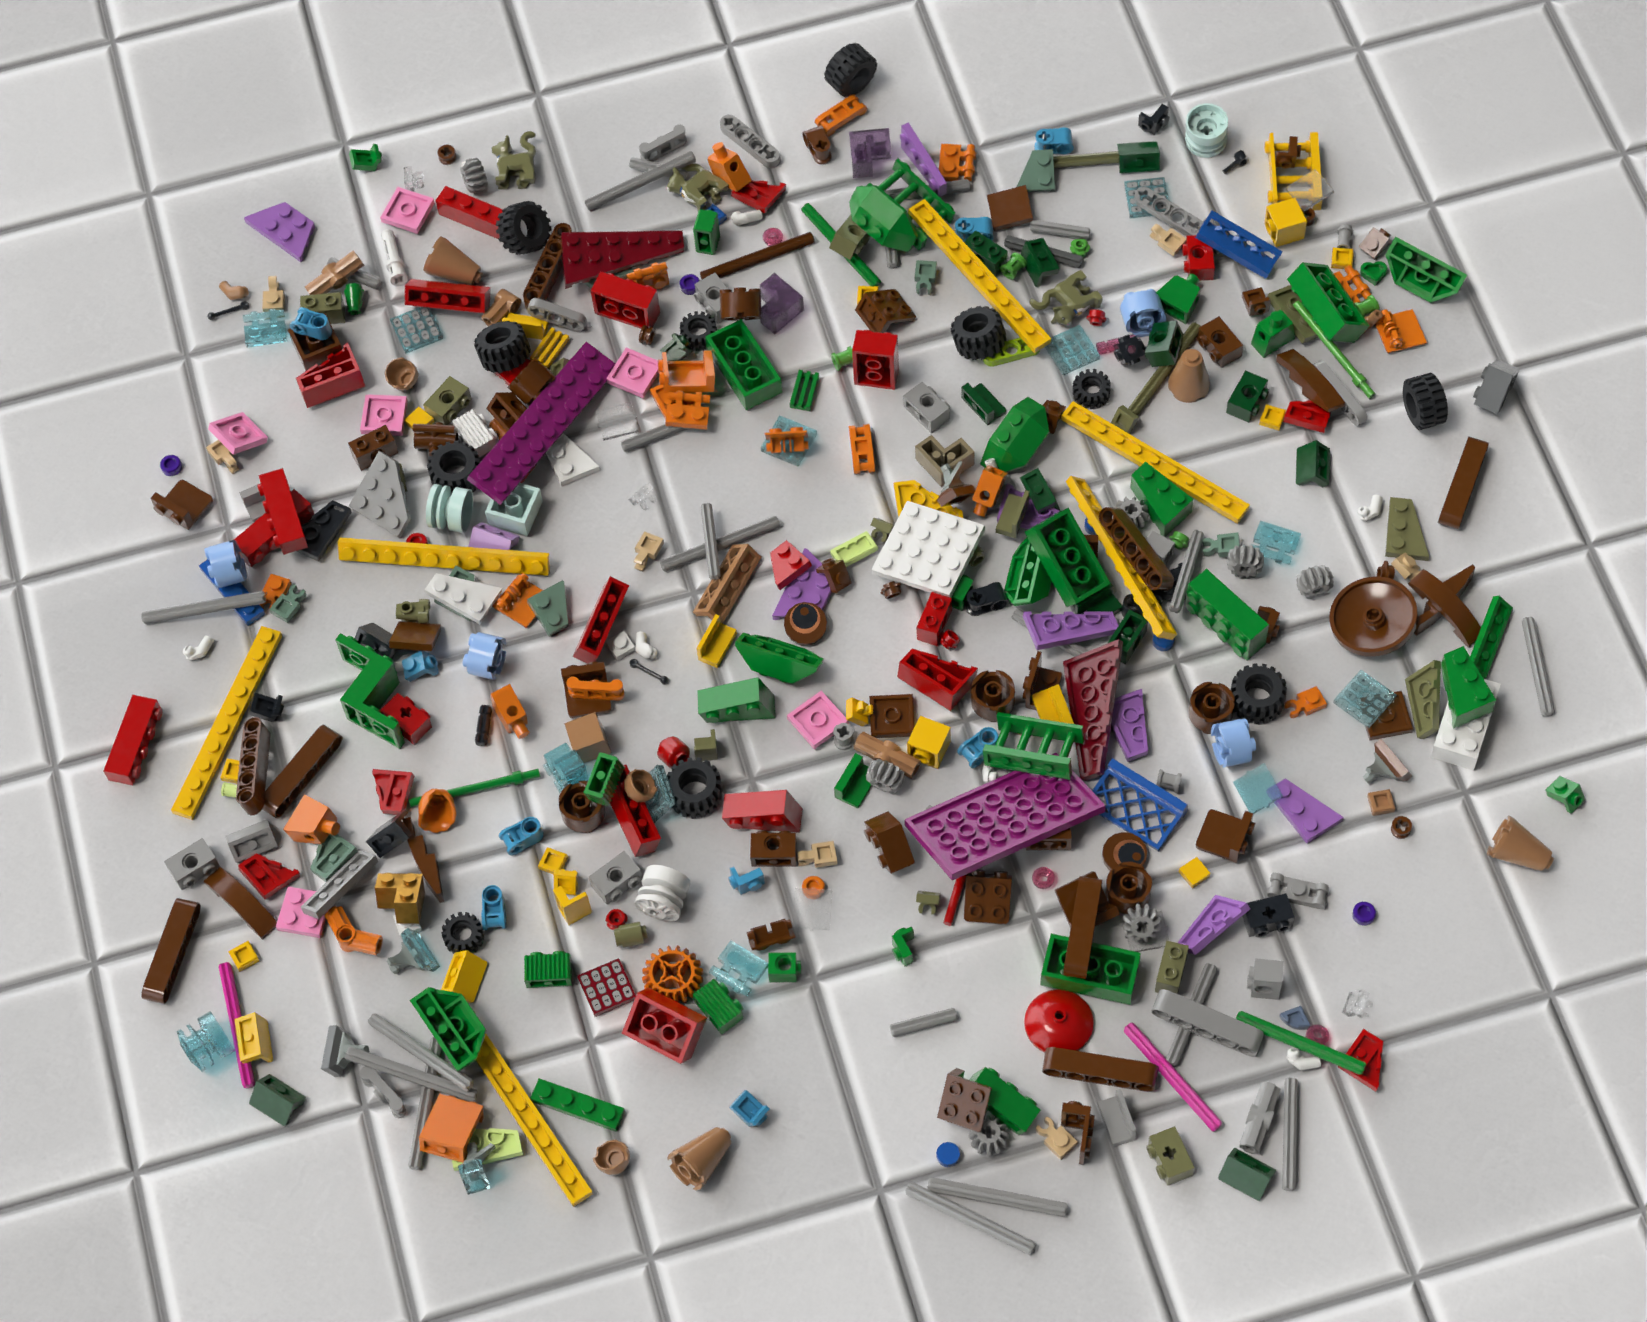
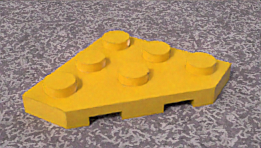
(913, 492)

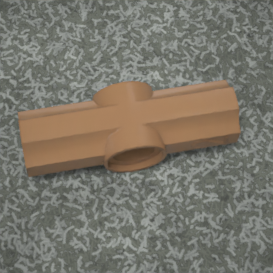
(335, 274)
(887, 751)

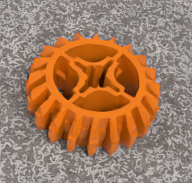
(684, 961)

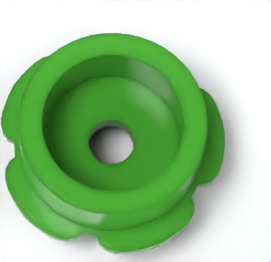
(1081, 251)
(1180, 540)

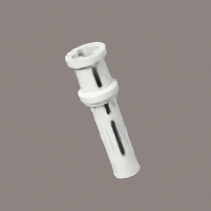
(395, 264)

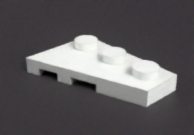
(569, 461)
(463, 596)

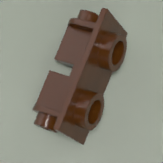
(761, 939)

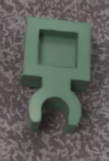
(925, 275)
(1221, 545)
(287, 606)

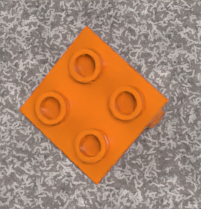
(1399, 330)
(796, 434)
(514, 600)

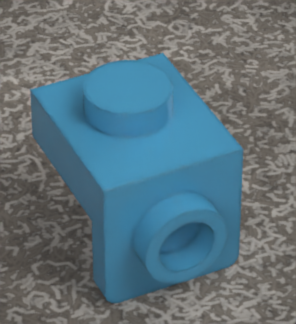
(419, 664)
(748, 882)
(749, 1109)

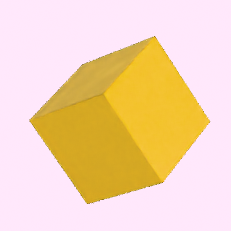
(1285, 222)
(929, 741)

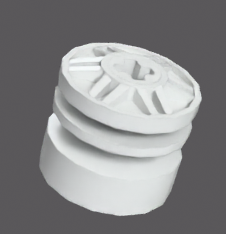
(662, 893)

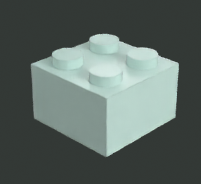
(517, 511)

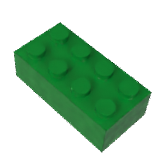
(1328, 302)
(744, 364)
(1067, 557)
(1226, 614)
(1109, 973)

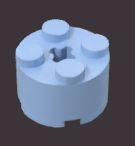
(1141, 311)
(226, 564)
(485, 655)
(1232, 742)

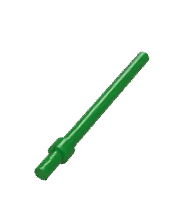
(516, 778)

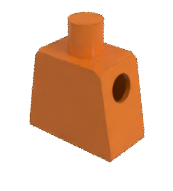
(728, 167)
(992, 481)
(510, 711)
(311, 822)

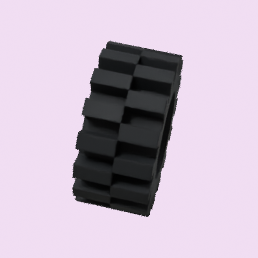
(697, 321)
(1091, 378)
(458, 922)

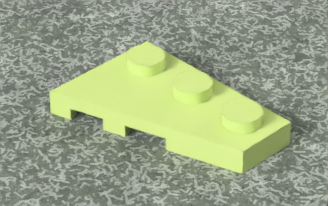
(506, 1144)

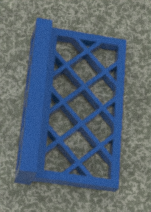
(1150, 792)

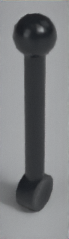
(244, 306)
(634, 664)

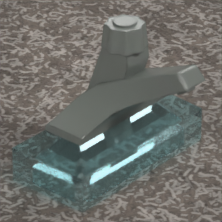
(413, 953)
(472, 1169)

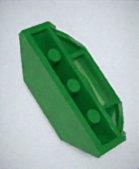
(882, 218)
(1422, 272)
(1018, 436)
(1026, 577)
(777, 658)
(451, 1024)

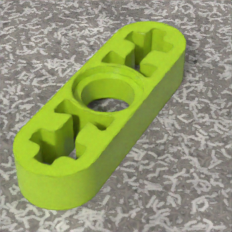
(1006, 358)

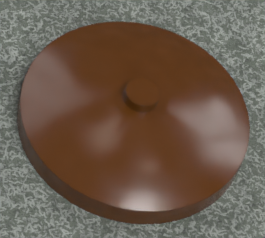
(1373, 616)

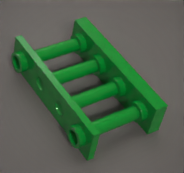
(916, 184)
(1029, 761)

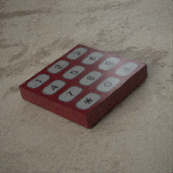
(606, 987)

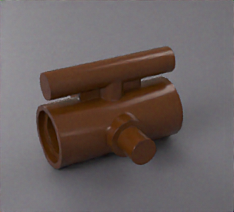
(432, 435)

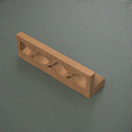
(730, 584)

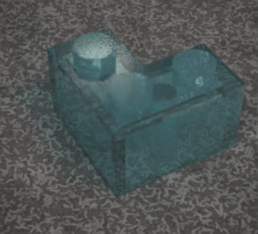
(564, 766)

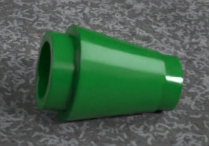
(354, 298)

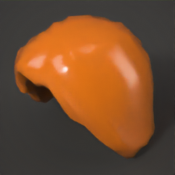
(436, 811)

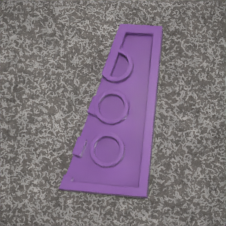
(921, 159)
(1061, 629)

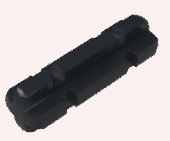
(483, 725)

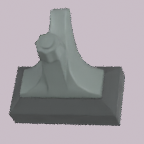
(335, 1049)

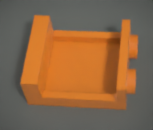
(687, 375)
(450, 1127)

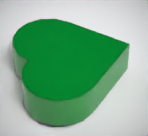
(1373, 271)

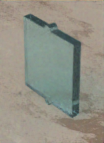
(1258, 789)

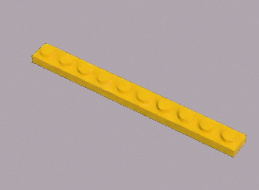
(979, 276)
(1140, 452)
(443, 556)
(1142, 594)
(226, 723)
(532, 1124)

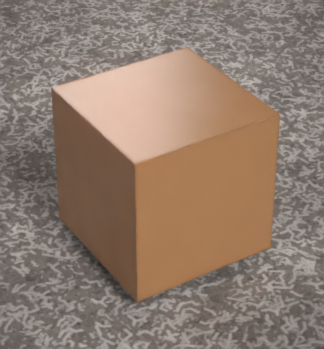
(587, 737)

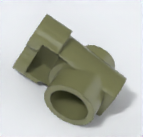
(413, 611)

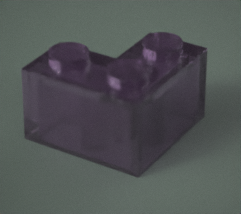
(868, 146)
(781, 305)

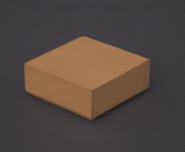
(1381, 802)

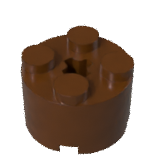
(740, 304)
(531, 381)
(992, 694)
(1210, 705)
(577, 810)
(1132, 876)

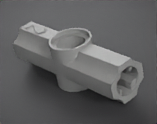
(1259, 1117)

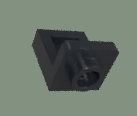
(1156, 121)
(266, 707)

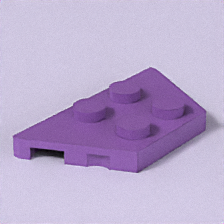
(284, 228)
(807, 587)

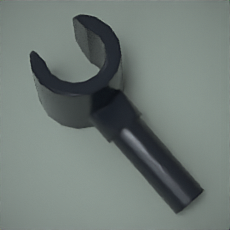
(1240, 160)

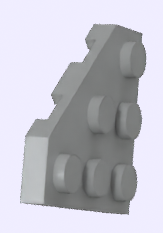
(383, 496)

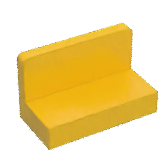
(532, 326)
(715, 642)
(1052, 705)
(572, 909)
(465, 974)
(253, 1038)

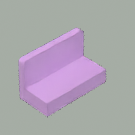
(491, 537)

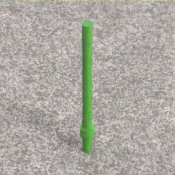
(1358, 379)

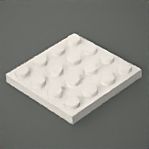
(928, 549)

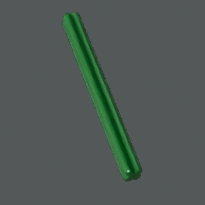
(856, 262)
(1303, 1043)

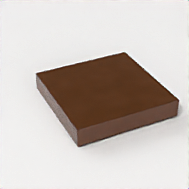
(1010, 208)
(415, 636)
(892, 715)
(1392, 721)

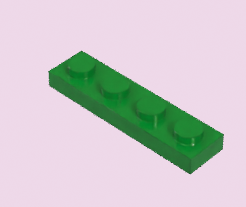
(1490, 634)
(577, 1105)

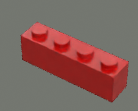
(468, 211)
(447, 296)
(282, 510)
(258, 538)
(601, 620)
(133, 740)
(634, 820)

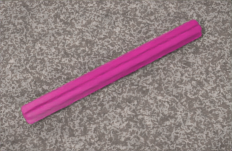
(234, 1012)
(1173, 1077)

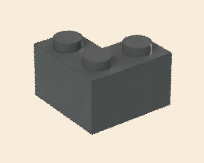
(1497, 382)

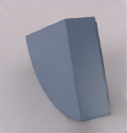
(1295, 1018)

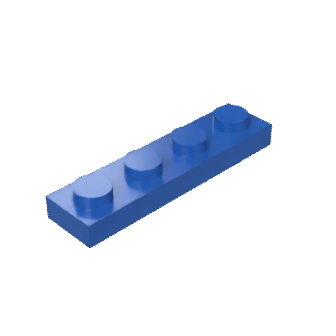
(249, 613)

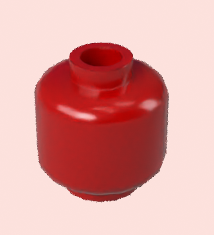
(673, 750)

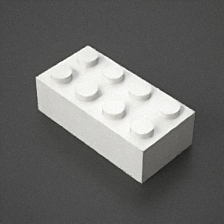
(1463, 743)

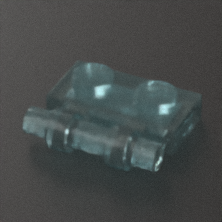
(265, 333)
(1277, 538)
(742, 962)

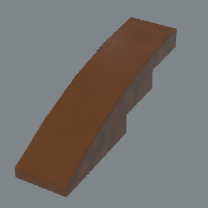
(1311, 380)
(1458, 585)
(426, 863)

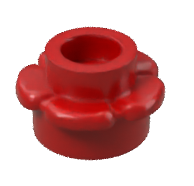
(1096, 317)
(949, 639)
(615, 914)

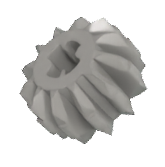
(473, 175)
(1135, 510)
(1245, 560)
(1314, 581)
(885, 776)
(1141, 931)
(997, 1133)

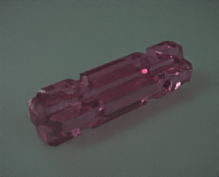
(1103, 347)

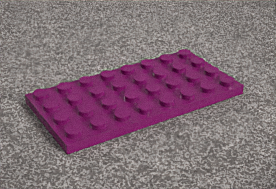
(1001, 819)

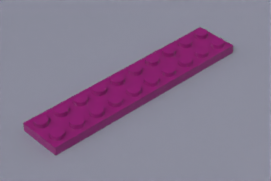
(542, 423)

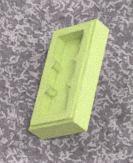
(854, 549)

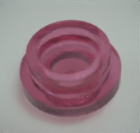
(769, 241)
(1040, 872)
(1320, 1029)

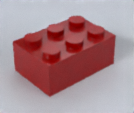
(625, 300)
(875, 359)
(664, 1025)

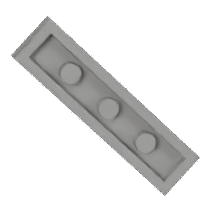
(339, 884)

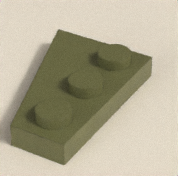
(1283, 300)
(1404, 531)
(1424, 698)

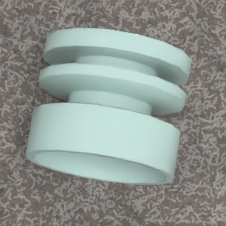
(1206, 130)
(449, 508)

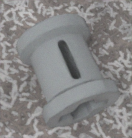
(841, 742)
(1169, 781)

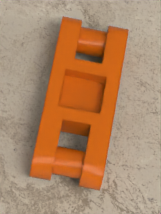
(841, 114)
(861, 448)
(595, 689)

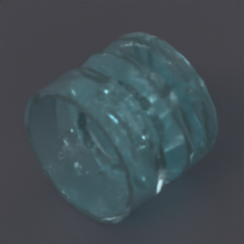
(205, 1041)

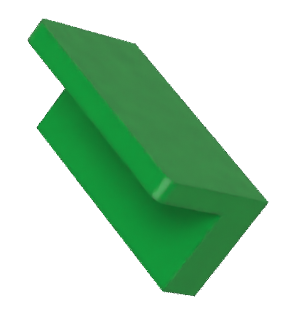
(853, 784)

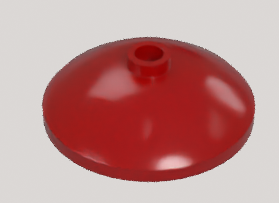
(1047, 1031)

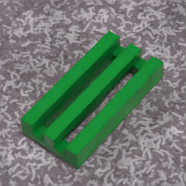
(815, 377)

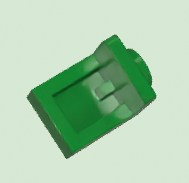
(365, 159)
(1566, 792)
(901, 950)

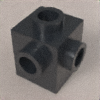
(1121, 349)

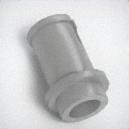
(1345, 233)

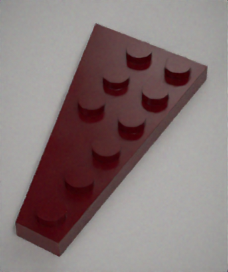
(612, 252)
(1091, 696)

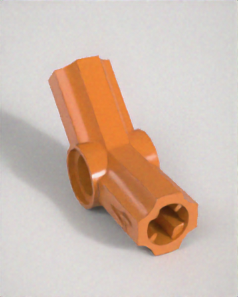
(360, 940)

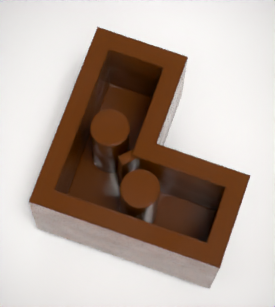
(889, 837)

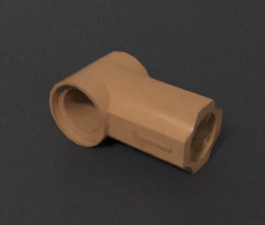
(504, 303)

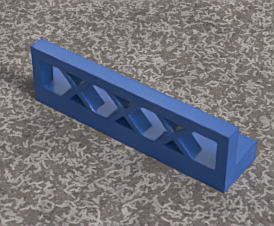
(1236, 246)

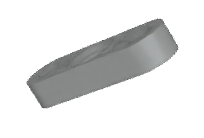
(568, 318)

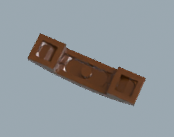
(1448, 605)
(241, 902)

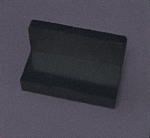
(376, 638)
(389, 835)

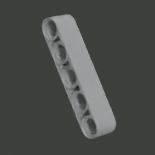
(1207, 1022)

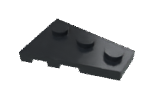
(324, 528)

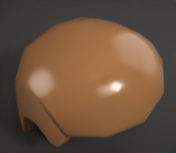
(401, 374)
(640, 786)
(612, 1157)

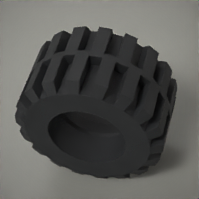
(850, 70)
(536, 224)
(978, 333)
(502, 346)
(1425, 401)
(453, 455)
(1261, 678)
(695, 772)

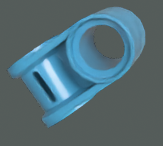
(1057, 139)
(981, 224)
(311, 324)
(973, 748)
(520, 835)
(493, 912)

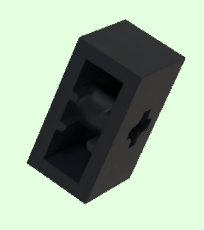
(1268, 916)

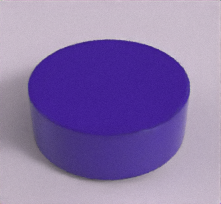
(687, 284)
(171, 465)
(1364, 913)

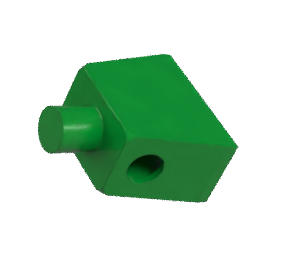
(1180, 297)
(1273, 333)

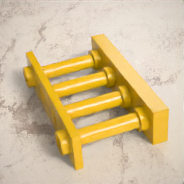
(1312, 162)

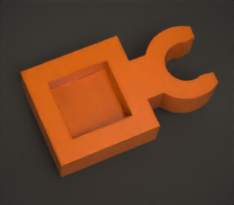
(274, 588)
(1307, 701)

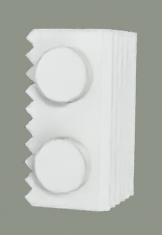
(474, 432)

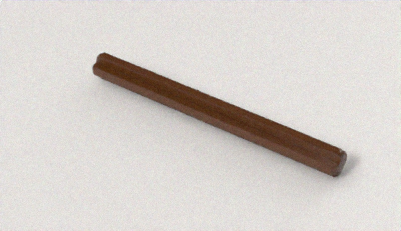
(759, 256)

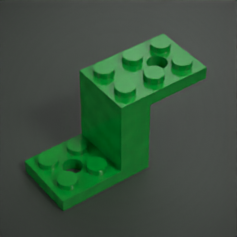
(370, 690)

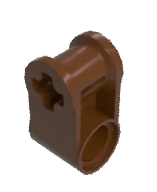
(818, 144)

